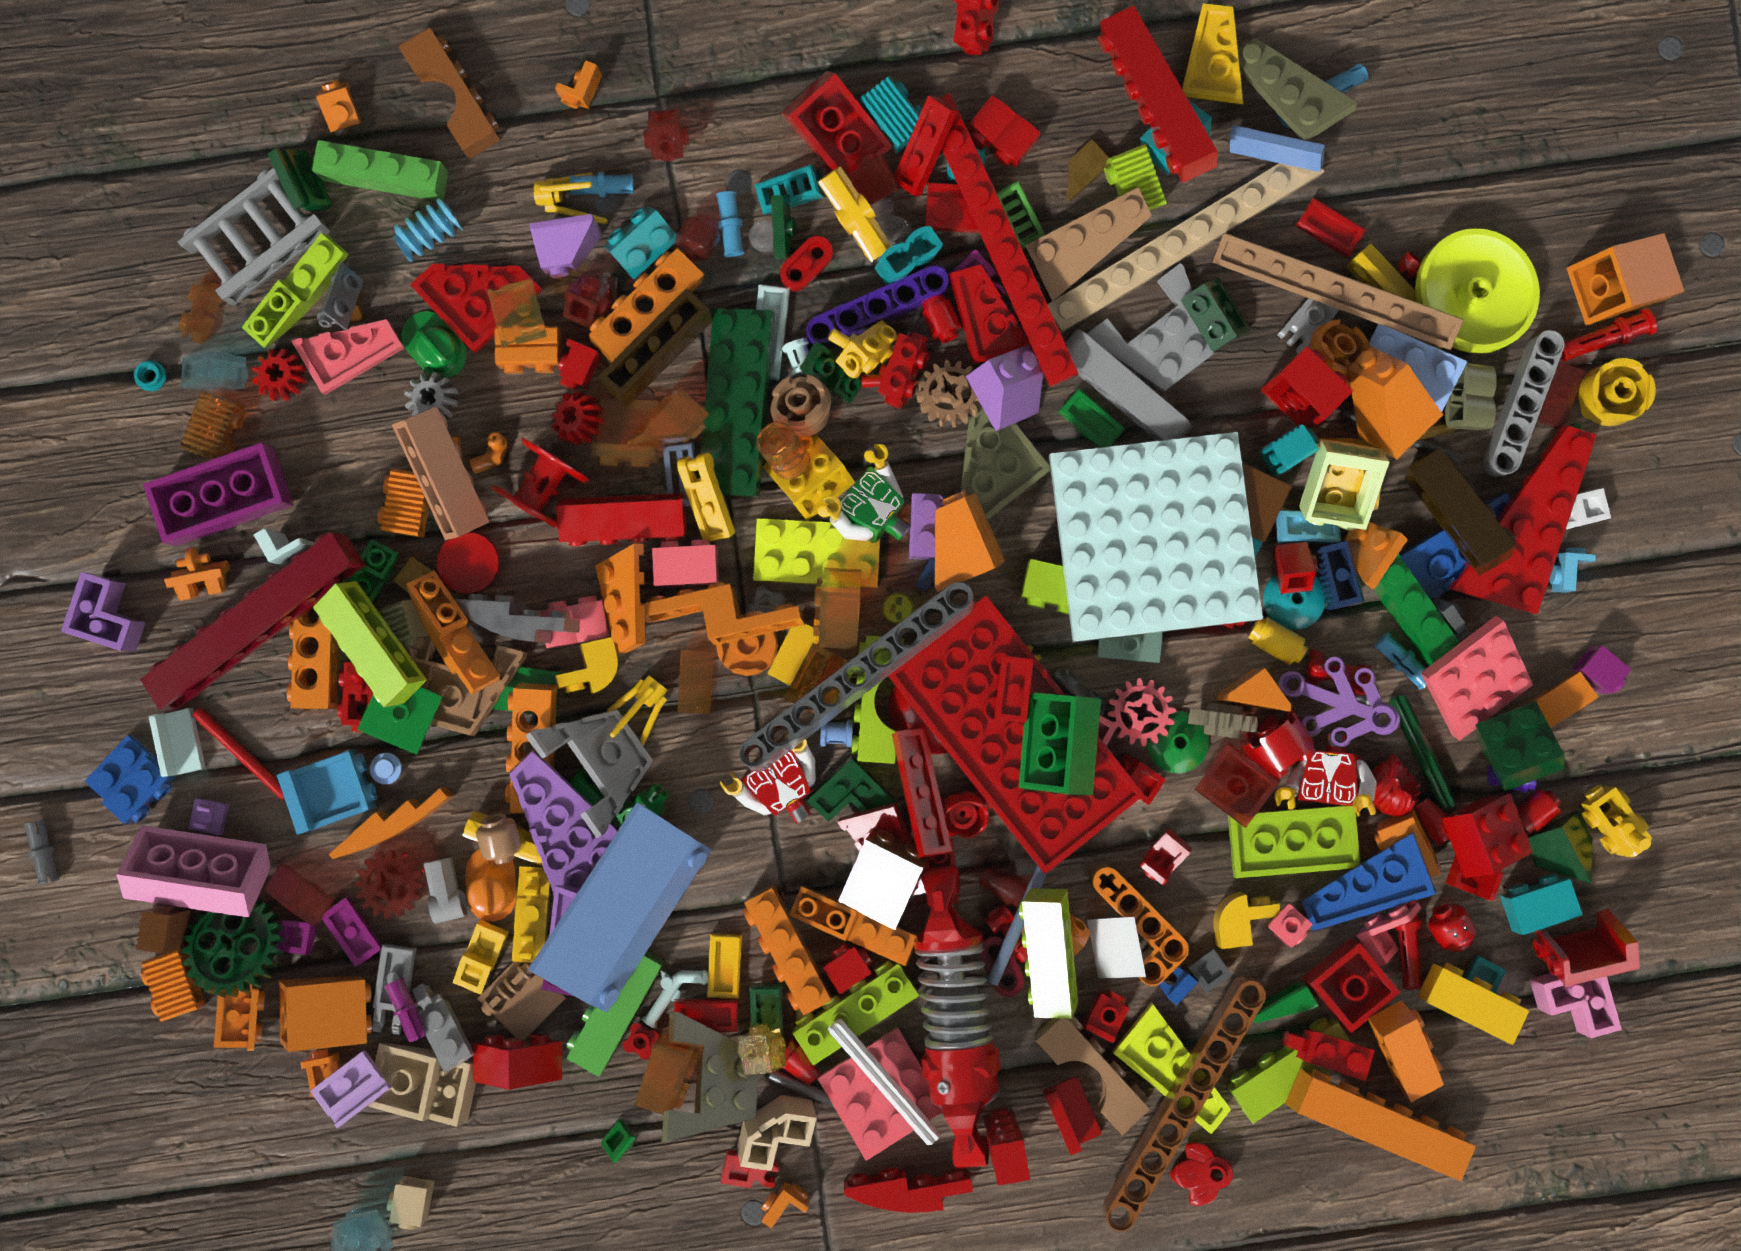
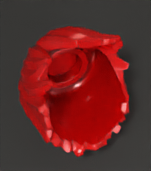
(1394, 787)

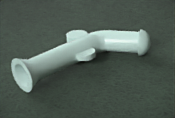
(670, 992)

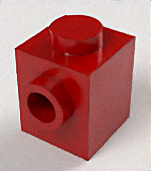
(1294, 567)
(848, 966)

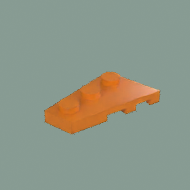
(620, 590)

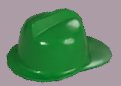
(433, 344)

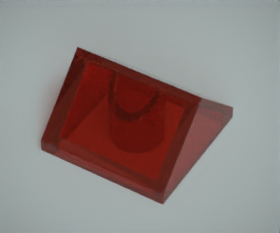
(1237, 785)

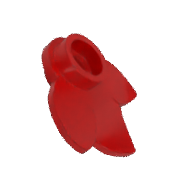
(1197, 1175)

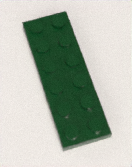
(738, 397)

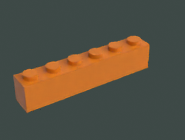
(1380, 1124)

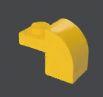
(600, 667)
(1233, 918)

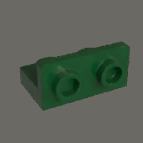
(1215, 314)

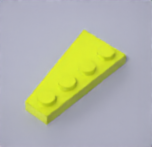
(1159, 1056)

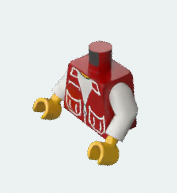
(1331, 779)
(779, 785)

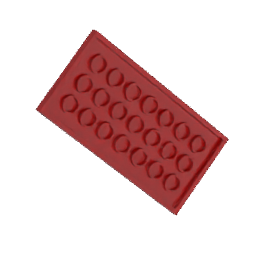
(955, 695)

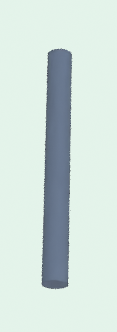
(1013, 934)

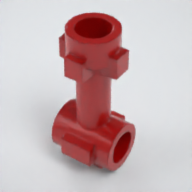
(999, 920)

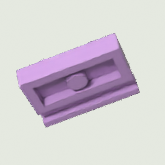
(351, 1089)

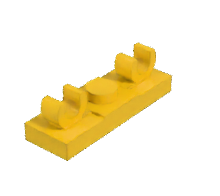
(531, 913)

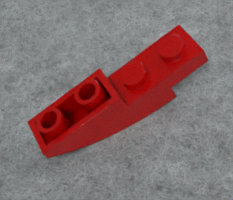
(894, 1193)

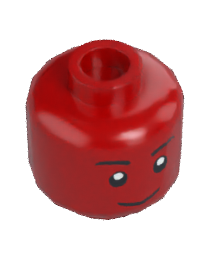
(1452, 927)

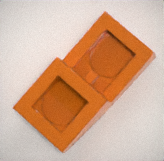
(1565, 698)

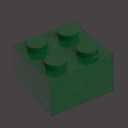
(1520, 746)

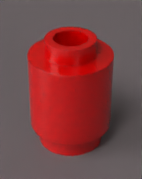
(941, 319)
(1538, 810)

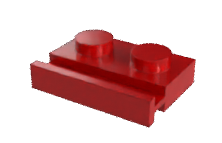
(948, 210)

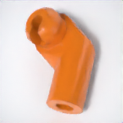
(494, 454)

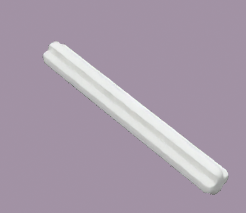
(884, 1081)

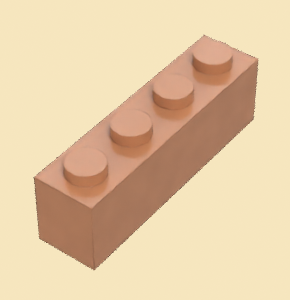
(441, 473)

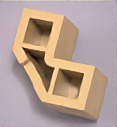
(783, 1121)

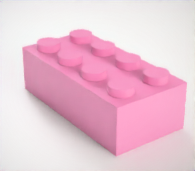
(194, 871)

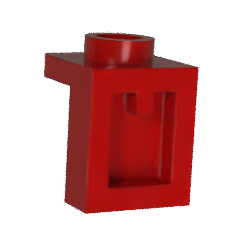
(1143, 776)

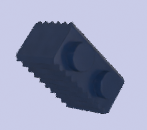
(1338, 575)

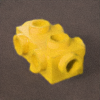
(864, 351)
(1622, 828)

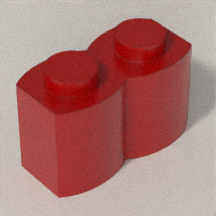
(1003, 132)

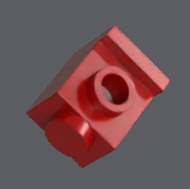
(578, 366)
(1094, 1018)

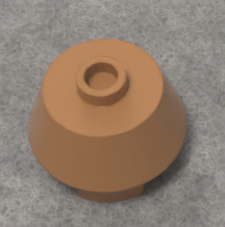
(802, 404)

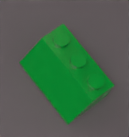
(1060, 744)

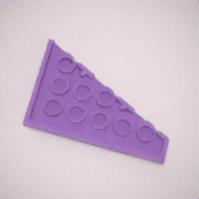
(554, 818)

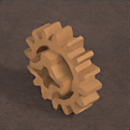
(942, 403)

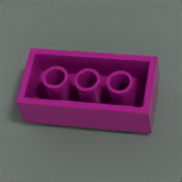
(218, 494)

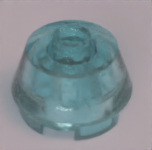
(361, 1232)

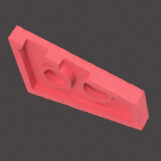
(347, 353)

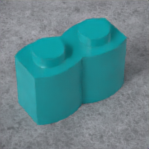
(913, 254)

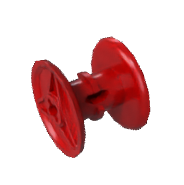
(540, 483)

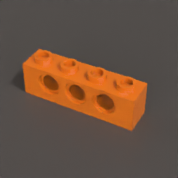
(672, 266)
(325, 663)
(540, 700)

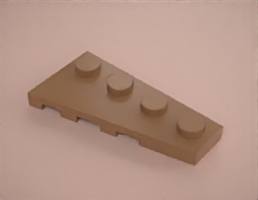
(1079, 245)

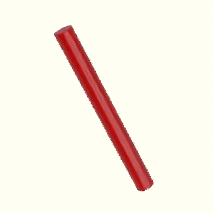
(238, 751)

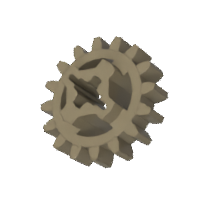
(1223, 720)

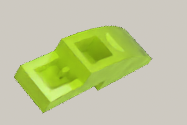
(297, 293)

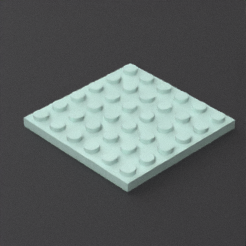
(1155, 536)

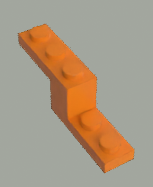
(722, 613)

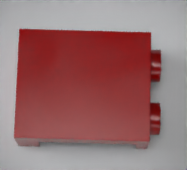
(1589, 953)

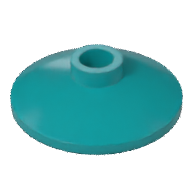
(1291, 615)

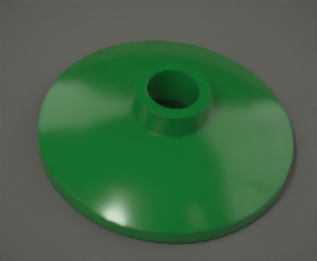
(1188, 757)

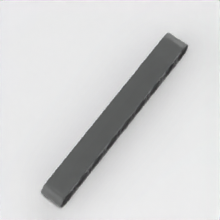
(841, 679)

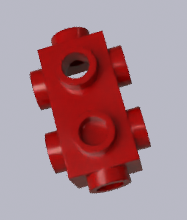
(975, 25)
(898, 378)
(355, 694)

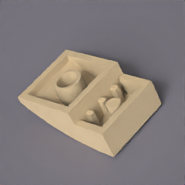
(422, 1087)

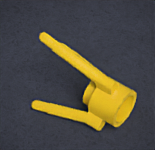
(550, 192)
(649, 693)

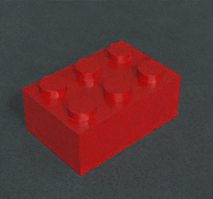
(1307, 388)

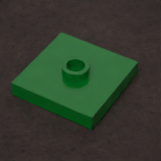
(404, 723)

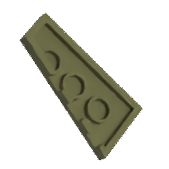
(1293, 92)

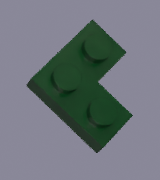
(846, 785)

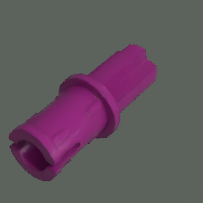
(405, 1009)

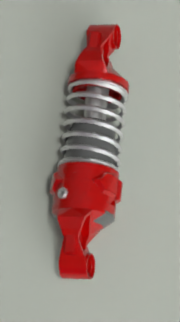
(958, 1049)

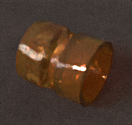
(783, 450)

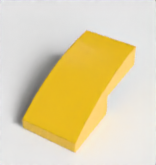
(480, 957)

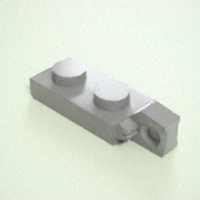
(442, 1028)

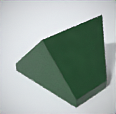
(1564, 847)

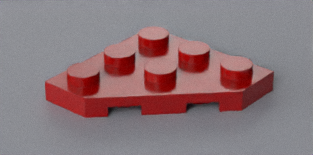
(462, 297)

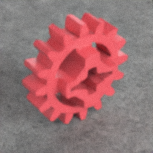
(1145, 698)

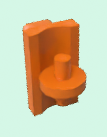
(185, 579)

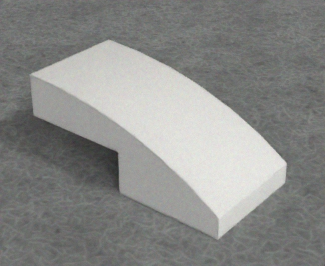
(1589, 508)

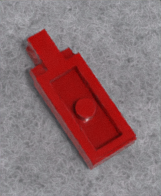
(1331, 1052)

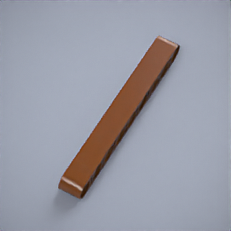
(1183, 1118)

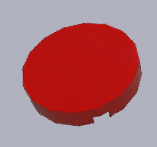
(468, 563)

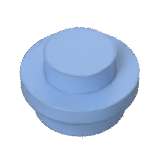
(386, 768)

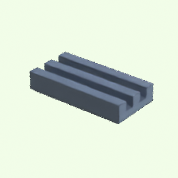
(668, 465)

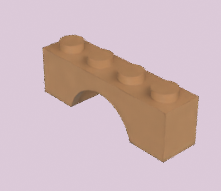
(1118, 1101)

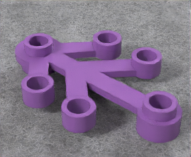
(1345, 703)

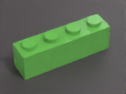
(380, 170)
(603, 1029)

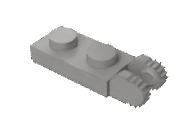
(394, 964)

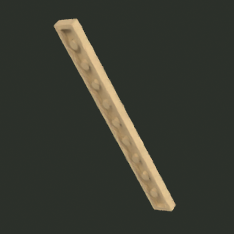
(1178, 243)

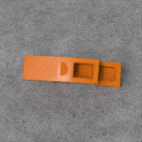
(449, 632)
(850, 925)

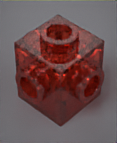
(666, 135)
(586, 300)

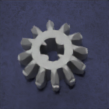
(435, 386)

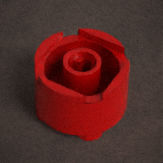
(1279, 743)

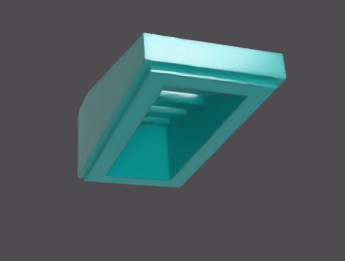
(797, 175)

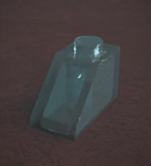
(214, 372)

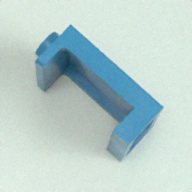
(328, 791)

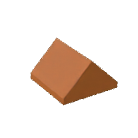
(1255, 690)

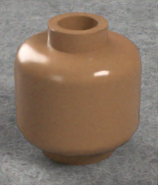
(498, 838)

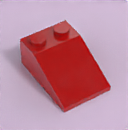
(835, 124)

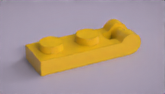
(705, 497)

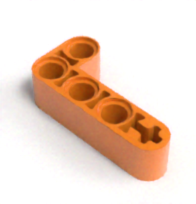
(1142, 910)

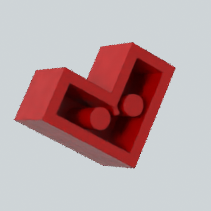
(517, 1062)

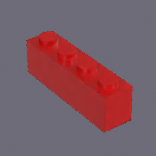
(621, 517)
(1006, 1147)

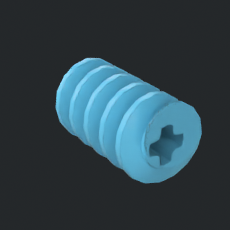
(426, 229)

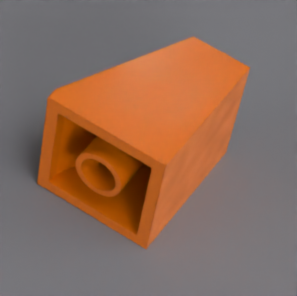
(1625, 278)
(1389, 402)
(963, 541)
(323, 1012)

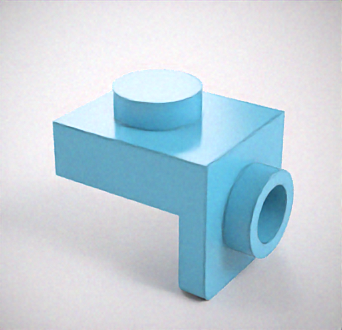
(1565, 569)

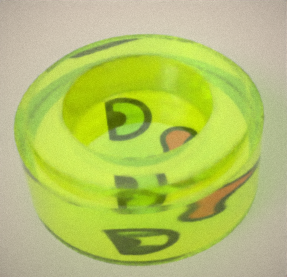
(897, 607)

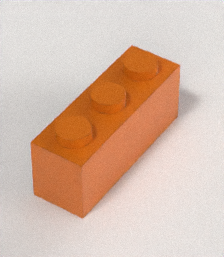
(1407, 1050)

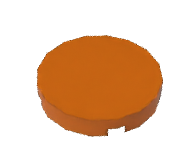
(749, 655)

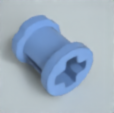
(837, 733)

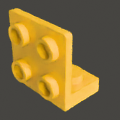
(823, 478)
(1343, 483)

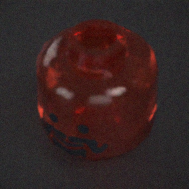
(698, 237)

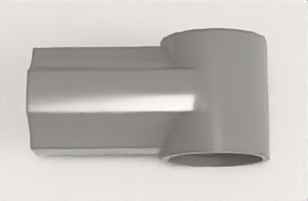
(445, 898)

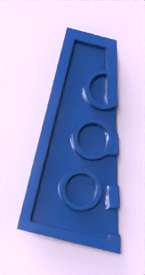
(1436, 558)
(1380, 883)

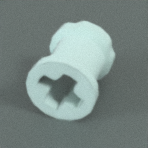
(797, 352)

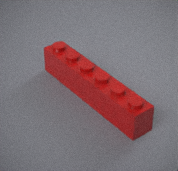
(1158, 95)

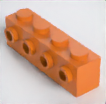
(788, 950)

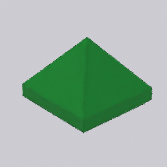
(618, 1141)

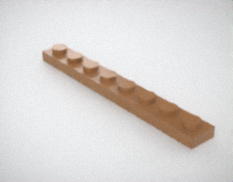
(1338, 291)

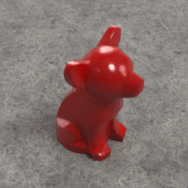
(1316, 672)

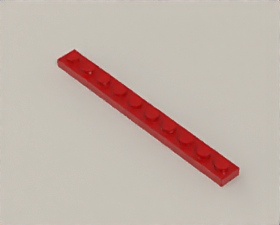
(1006, 252)

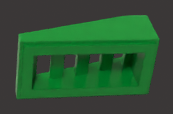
(1288, 1001)

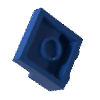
(130, 781)

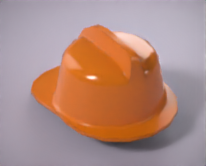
(490, 887)

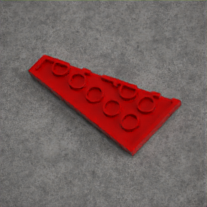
(1538, 524)

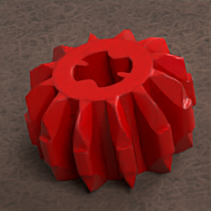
(276, 363)
(577, 418)

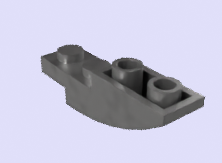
(514, 620)

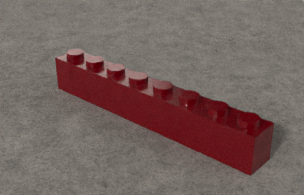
(252, 621)

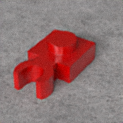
(741, 1176)

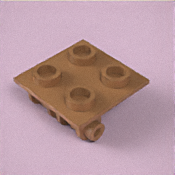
(518, 1000)

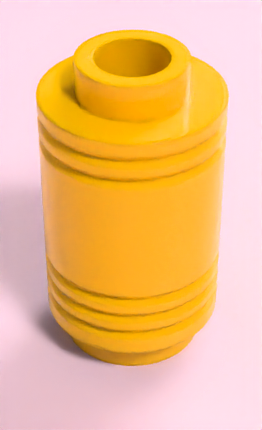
(1277, 641)

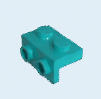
(640, 241)

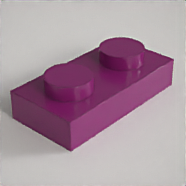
(352, 931)

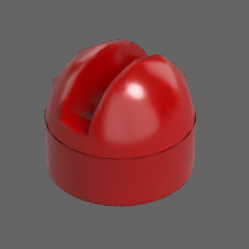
(1411, 263)

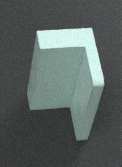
(278, 548)
(177, 742)

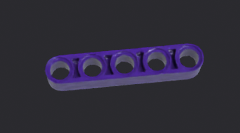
(886, 295)

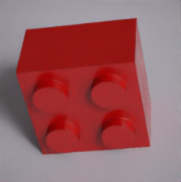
(1487, 835)
(1351, 985)

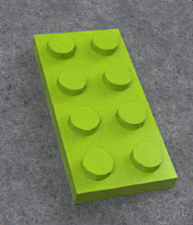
(1295, 842)

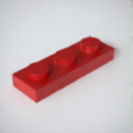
(925, 145)

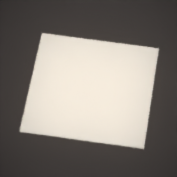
(1116, 947)

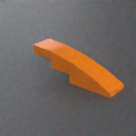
(384, 827)

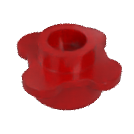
(632, 1044)

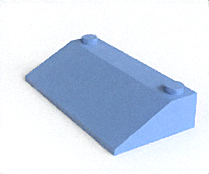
(620, 908)

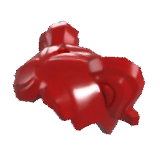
(975, 816)

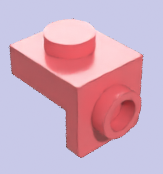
(1290, 926)

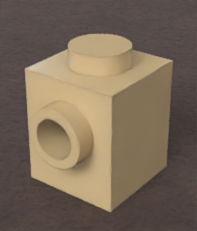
(410, 1202)

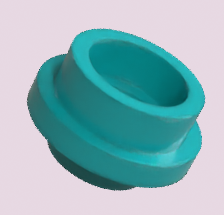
(141, 375)

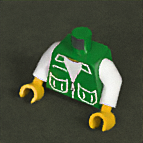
(870, 504)

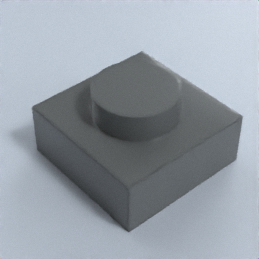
(1209, 970)

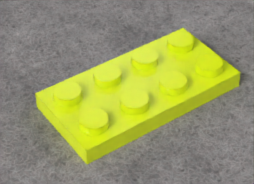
(802, 549)

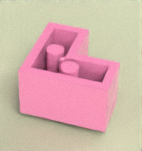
(1588, 1001)

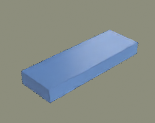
(1277, 148)

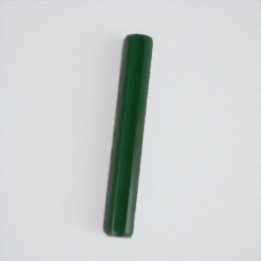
(1423, 752)

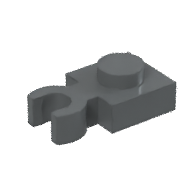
(1452, 615)

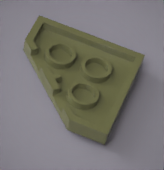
(998, 463)

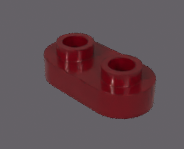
(1012, 968)

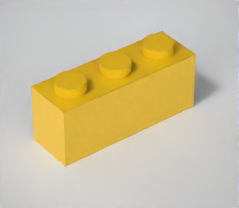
(1474, 1002)

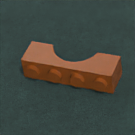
(430, 62)

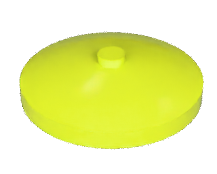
(1483, 282)

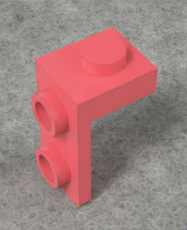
(1375, 935)

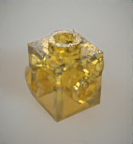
(762, 1050)

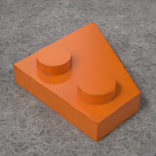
(1374, 551)

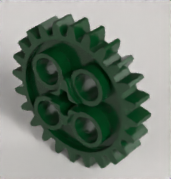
(235, 947)

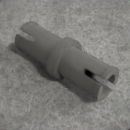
(41, 851)

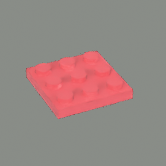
(1477, 678)
(864, 1108)

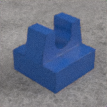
(1181, 988)

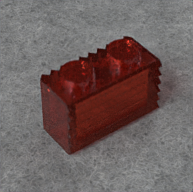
(872, 178)

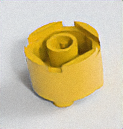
(1600, 388)

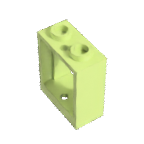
(1351, 456)

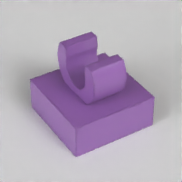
(208, 816)

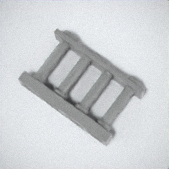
(258, 267)

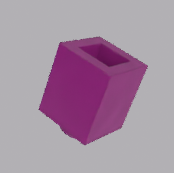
(1602, 670)

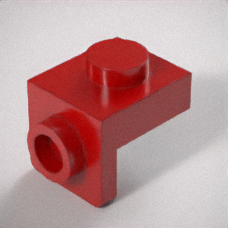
(1164, 856)
(1481, 886)

